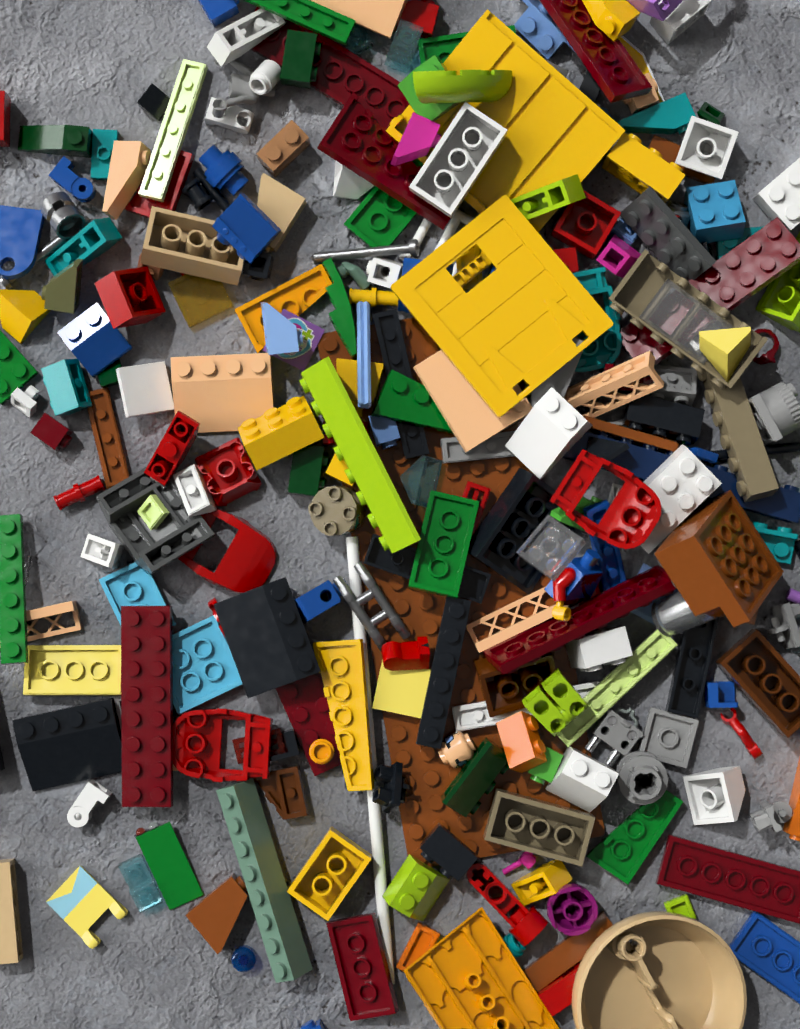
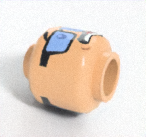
(457, 749)

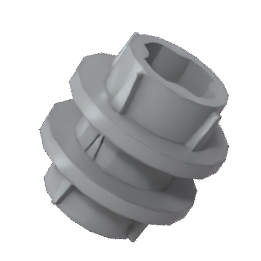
(637, 791)

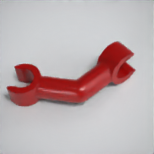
(750, 745)

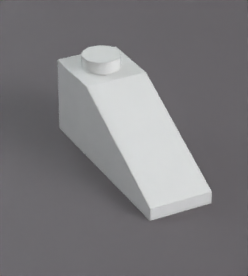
(243, 35)

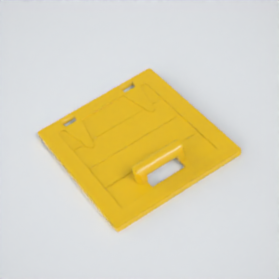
(515, 319)

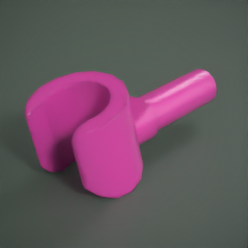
(526, 859)

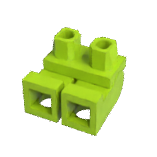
(558, 713)

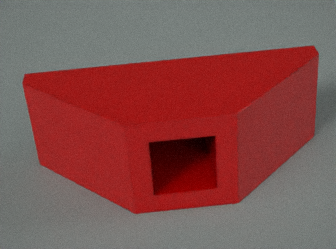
(173, 448)

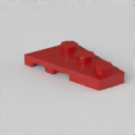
(142, 206)

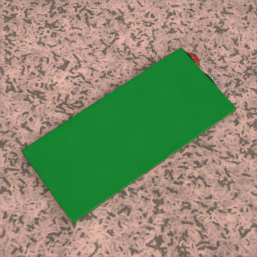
(168, 864)

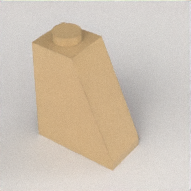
(281, 206)

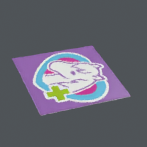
(311, 336)

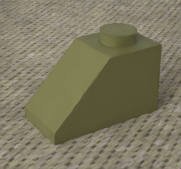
(64, 289)

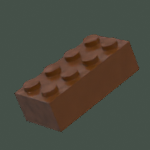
(765, 680)

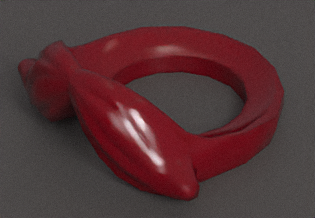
(768, 357)

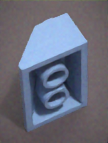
(279, 332)

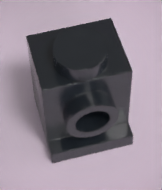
(260, 268)

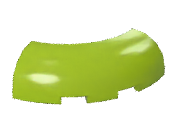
(467, 87)

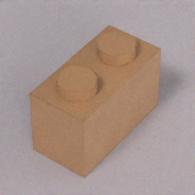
(283, 148)

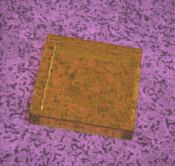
(199, 298)

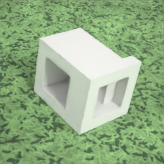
(376, 275)

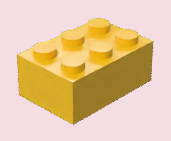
(642, 167)
(280, 432)
(329, 873)

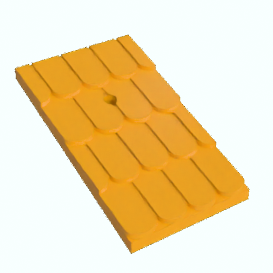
(476, 981)

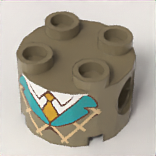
(336, 511)

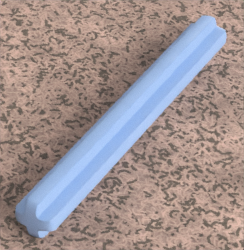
(363, 355)

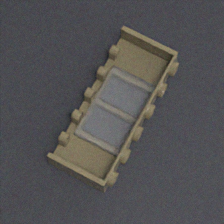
(677, 313)

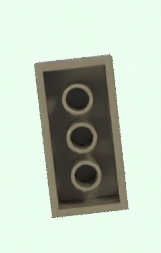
(539, 827)

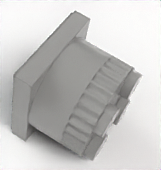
(776, 412)

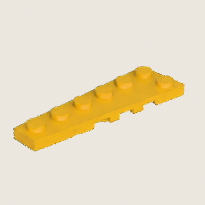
(346, 692)

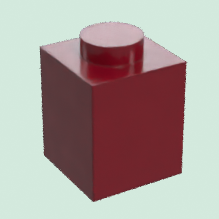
(52, 432)

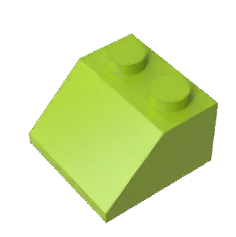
(415, 888)

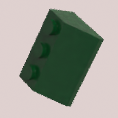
(476, 778)

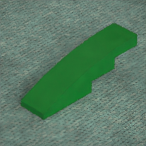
(342, 315)

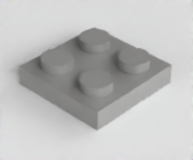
(669, 736)

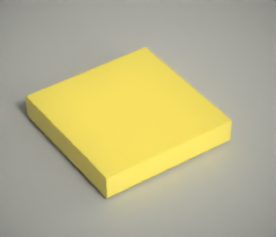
(401, 691)

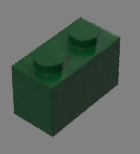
(299, 59)
(307, 471)

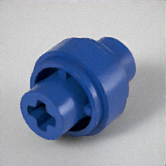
(223, 170)

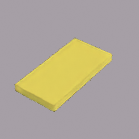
(73, 670)

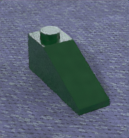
(56, 140)

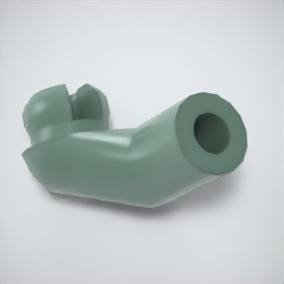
(355, 272)

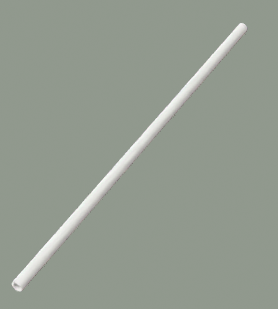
(373, 808)

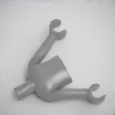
(238, 90)

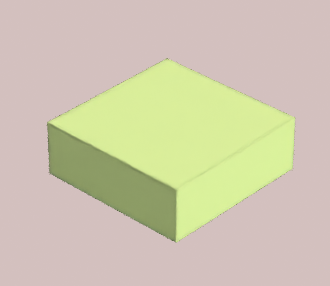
(153, 512)

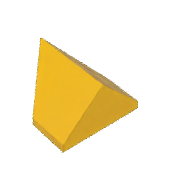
(21, 312)

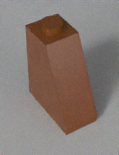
(219, 911)

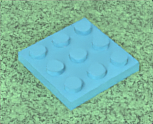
(201, 665)

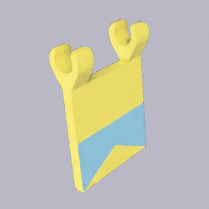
(82, 902)

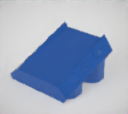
(245, 228)

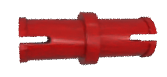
(79, 492)

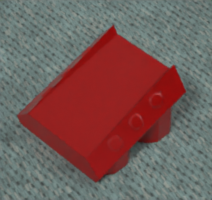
(228, 472)

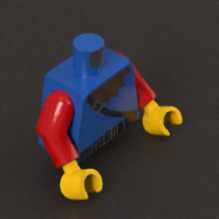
(575, 584)

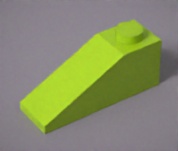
(550, 197)

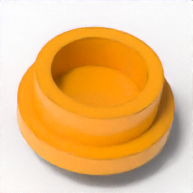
(321, 751)

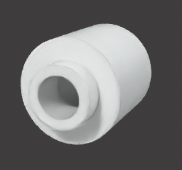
(265, 77)

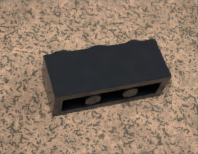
(664, 419)

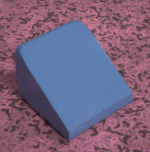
(623, 231)

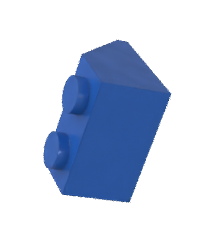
(94, 340)

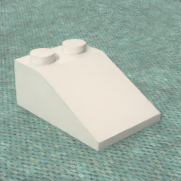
(547, 433)

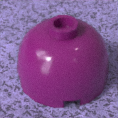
(572, 909)

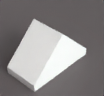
(102, 551)

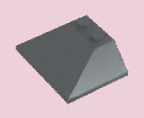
(158, 546)

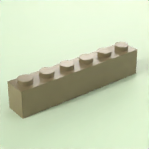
(740, 439)

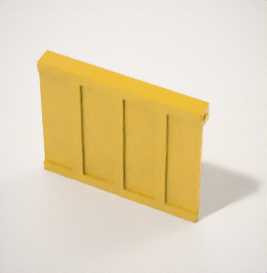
(547, 119)

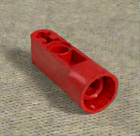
(524, 922)

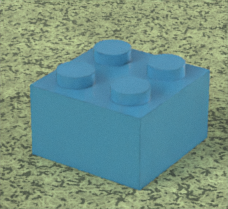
(715, 212)

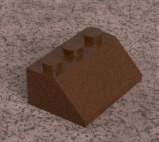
(506, 691)

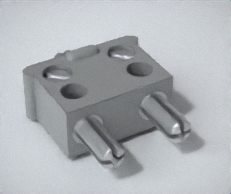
(616, 732)

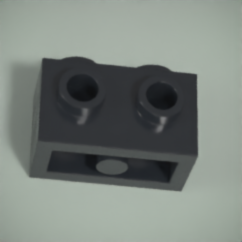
(448, 852)

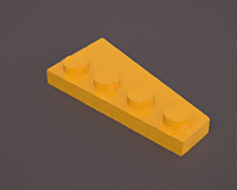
(292, 296)

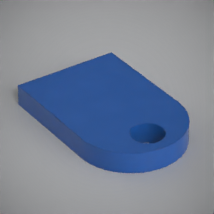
(19, 239)

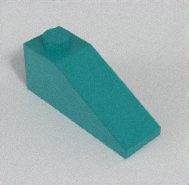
(662, 118)
(85, 245)

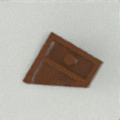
(286, 792)

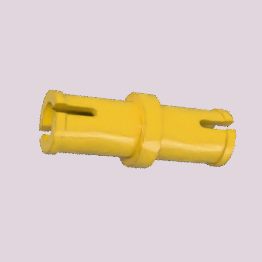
(373, 297)

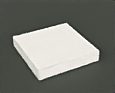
(145, 389)

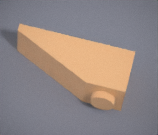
(125, 175)

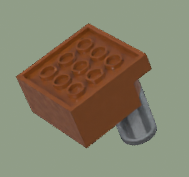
(716, 567)

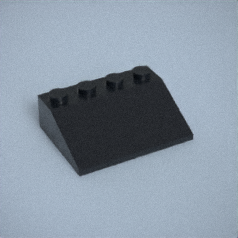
(509, 525)
(266, 637)
(70, 744)

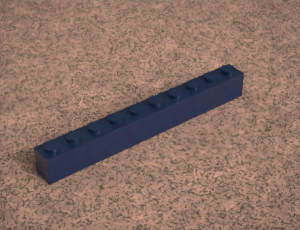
(645, 460)

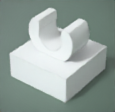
(25, 400)

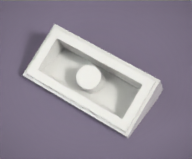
(194, 491)

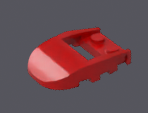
(629, 516)
(245, 561)
(199, 744)

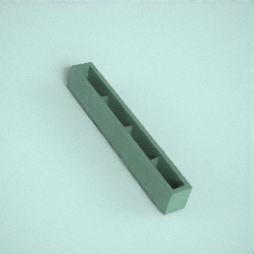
(264, 880)

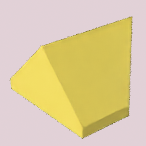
(725, 348)

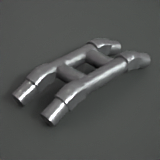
(373, 592)

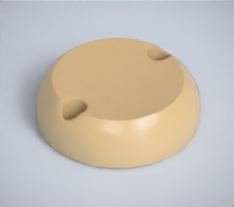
(666, 979)

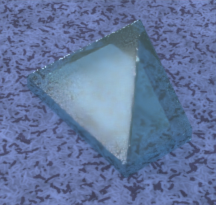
(421, 479)

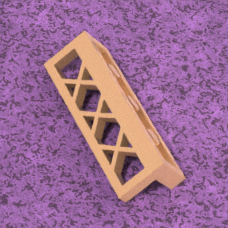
(612, 379)
(46, 612)
(513, 629)

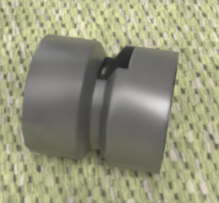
(62, 215)

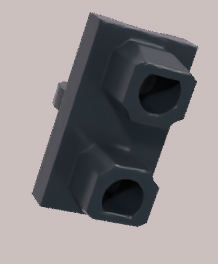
(394, 789)

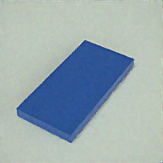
(769, 953)

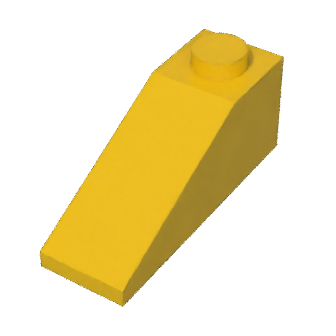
(612, 16)

